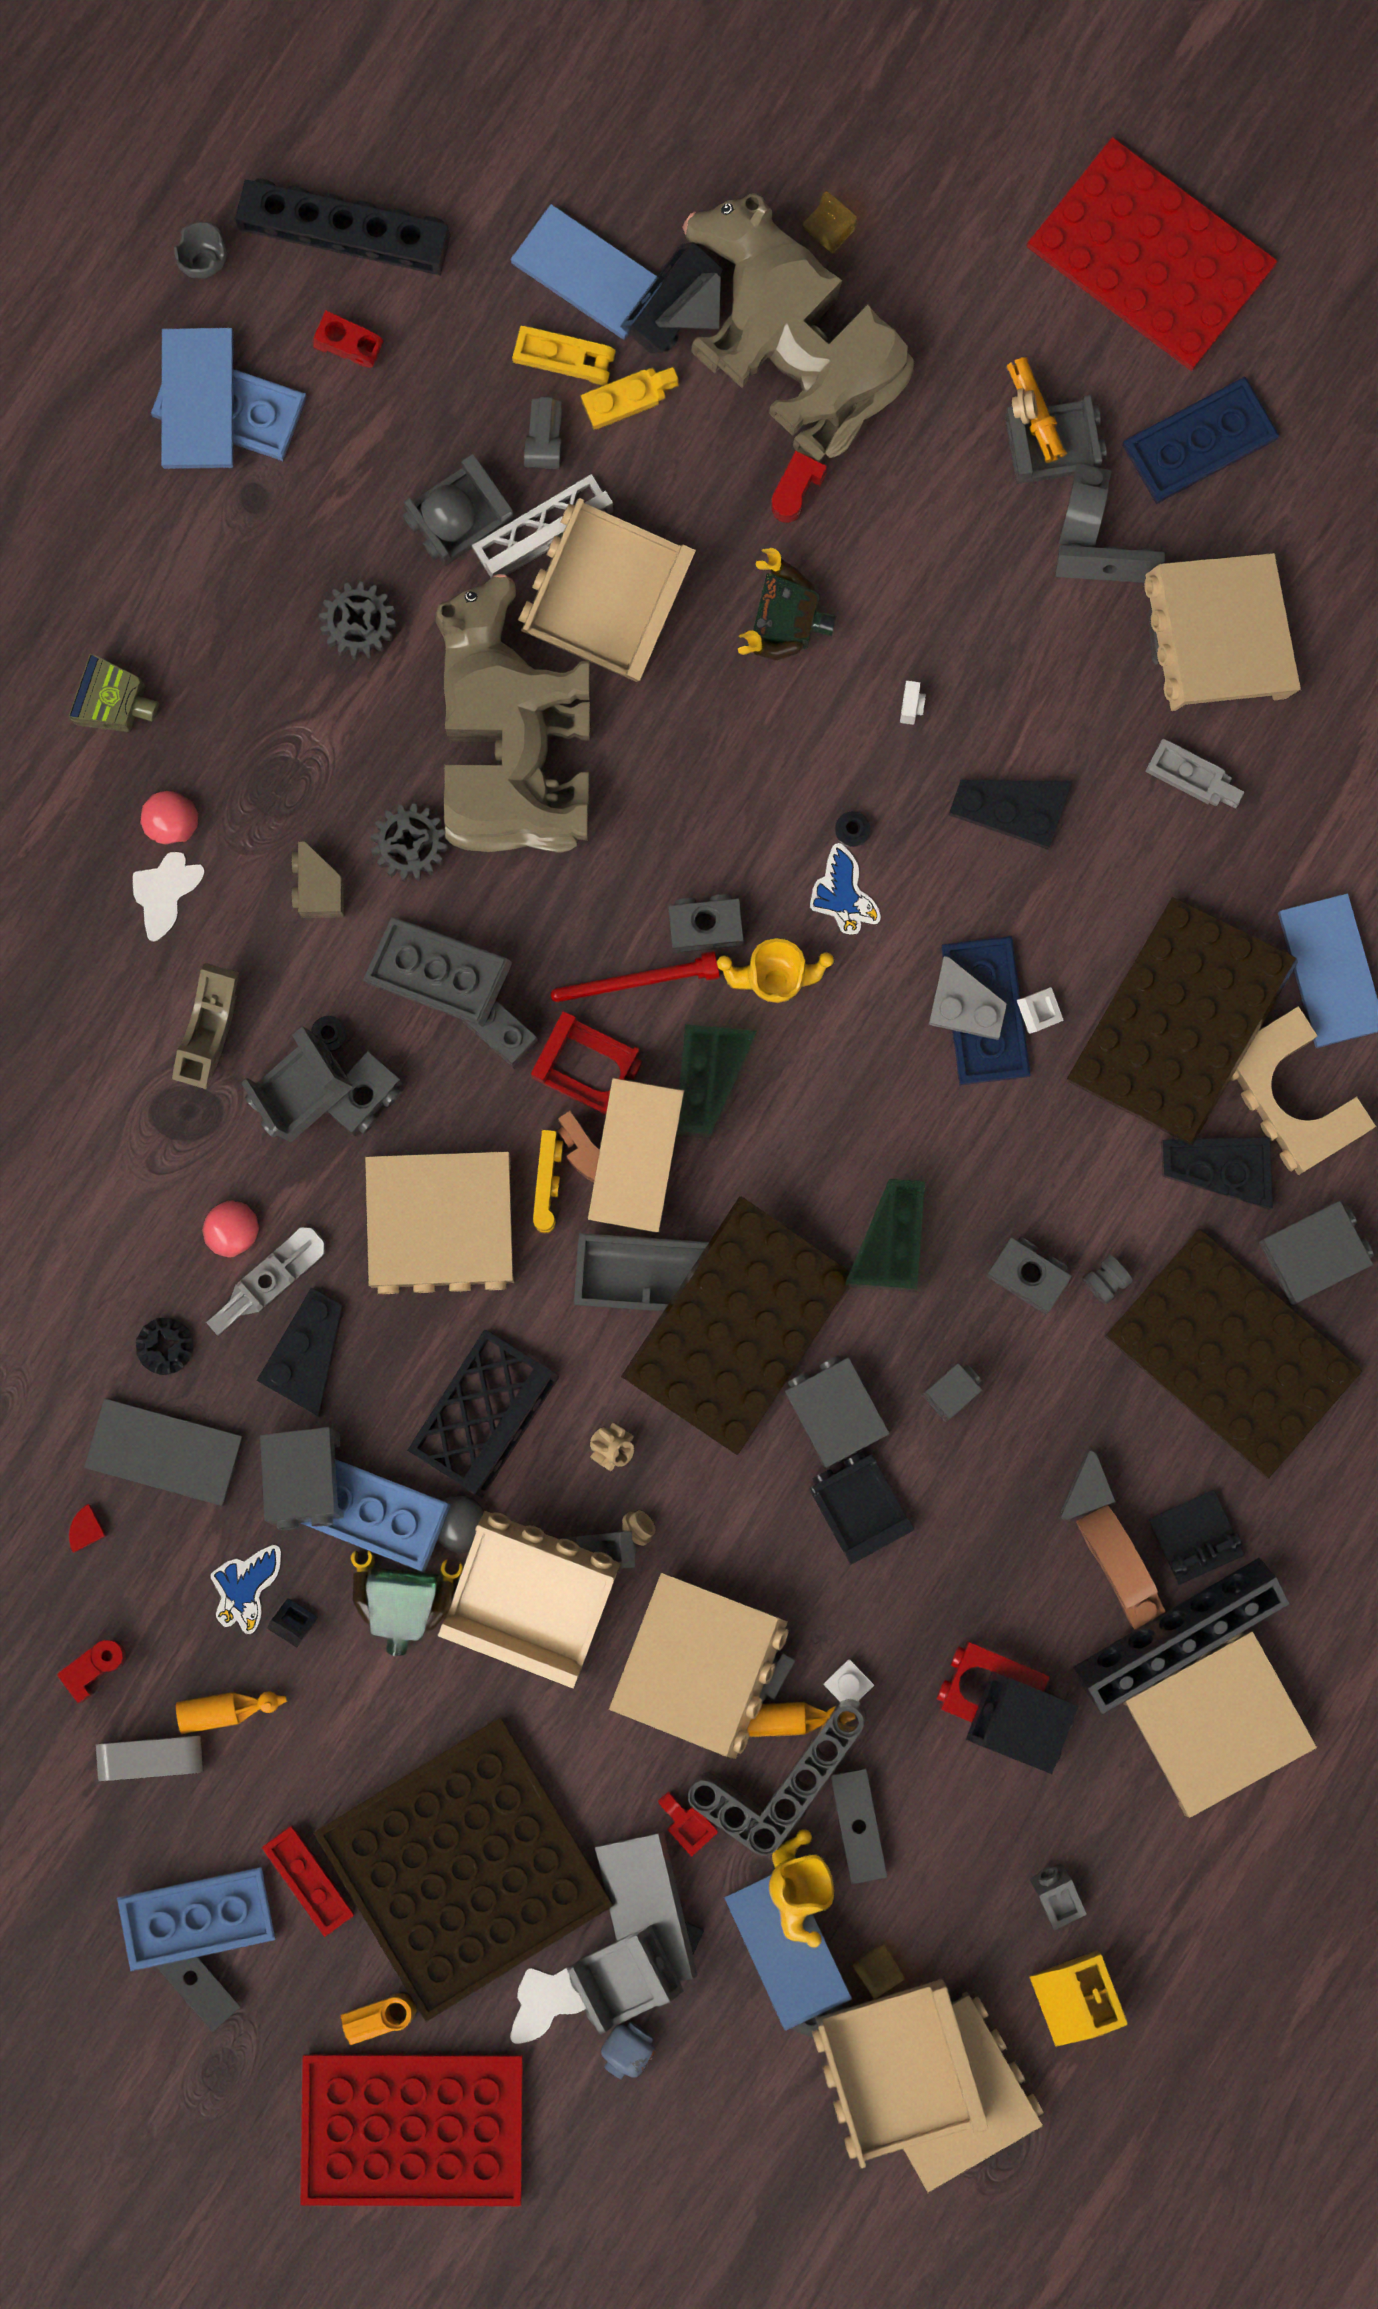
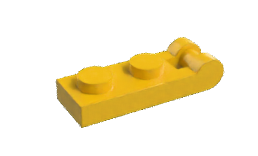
(563, 354)
(547, 1184)

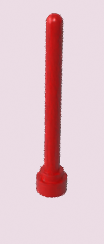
(703, 967)

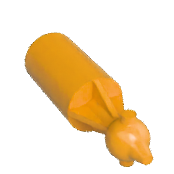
(223, 1710)
(790, 1719)

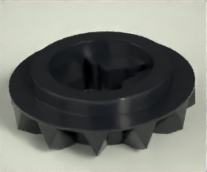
(178, 1354)

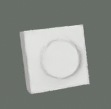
(912, 703)
(1040, 1010)
(848, 1682)

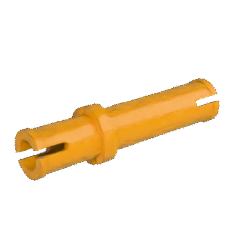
(1045, 424)

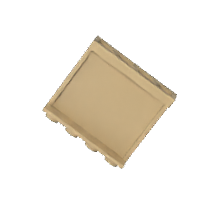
(606, 590)
(1222, 630)
(439, 1221)
(529, 1598)
(699, 1666)
(1220, 1723)
(899, 2071)
(1004, 2104)

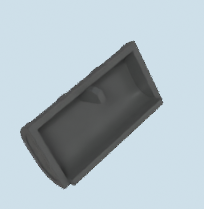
(632, 1270)

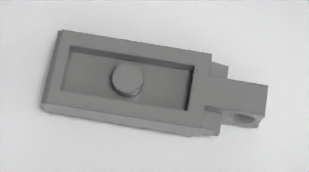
(1193, 775)

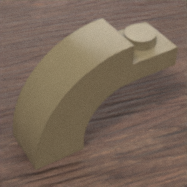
(207, 1027)

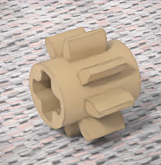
(612, 1446)

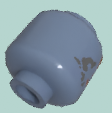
(627, 2051)

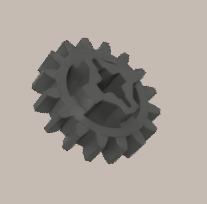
(347, 629)
(422, 838)

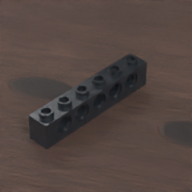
(424, 256)
(1181, 1635)

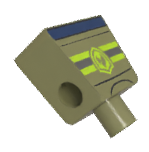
(110, 698)

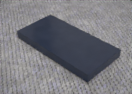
(1200, 440)
(980, 1057)

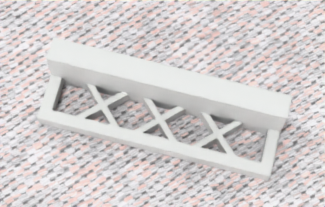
(539, 542)

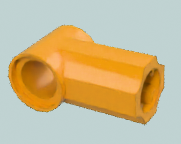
(376, 2019)

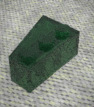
(708, 1075)
(893, 1241)

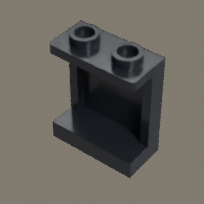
(860, 1507)
(1022, 1722)

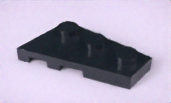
(1013, 807)
(1223, 1166)
(304, 1353)

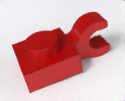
(689, 1826)

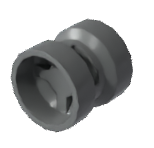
(1105, 1282)

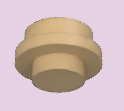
(1025, 406)
(640, 1525)

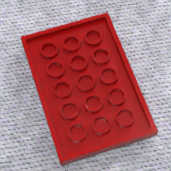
(1151, 254)
(411, 2130)

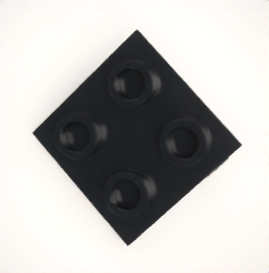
(1196, 1537)

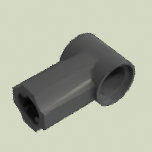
(543, 443)

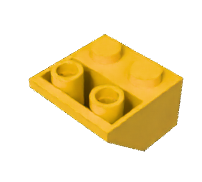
(1078, 1999)

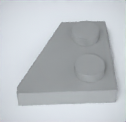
(965, 1003)

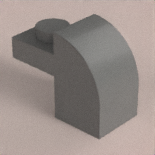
(1085, 506)
(616, 1545)

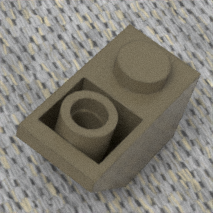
(319, 885)

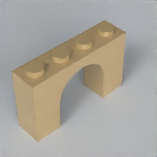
(1301, 1141)

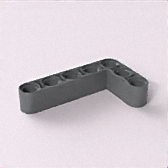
(791, 1788)

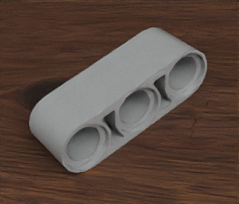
(149, 1758)

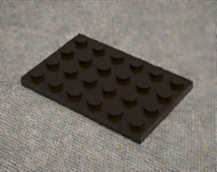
(1182, 1020)
(737, 1325)
(1233, 1353)

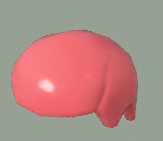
(169, 817)
(230, 1228)

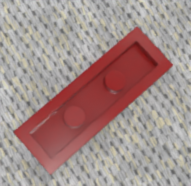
(308, 1881)

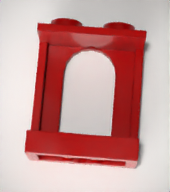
(567, 1028)
(976, 1656)

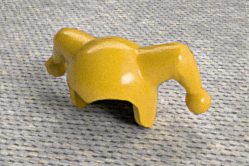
(775, 970)
(800, 1888)

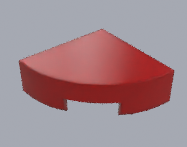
(85, 1529)

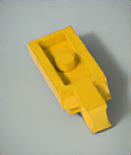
(627, 396)

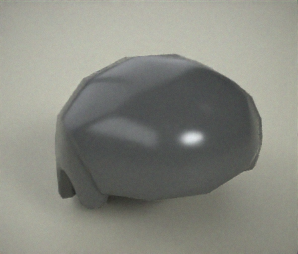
(201, 250)
(448, 512)
(460, 1523)

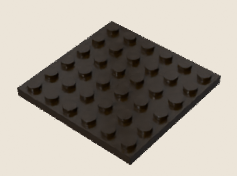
(463, 1869)

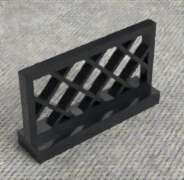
(508, 1431)

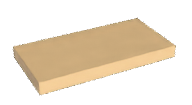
(636, 1154)

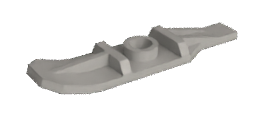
(284, 1268)

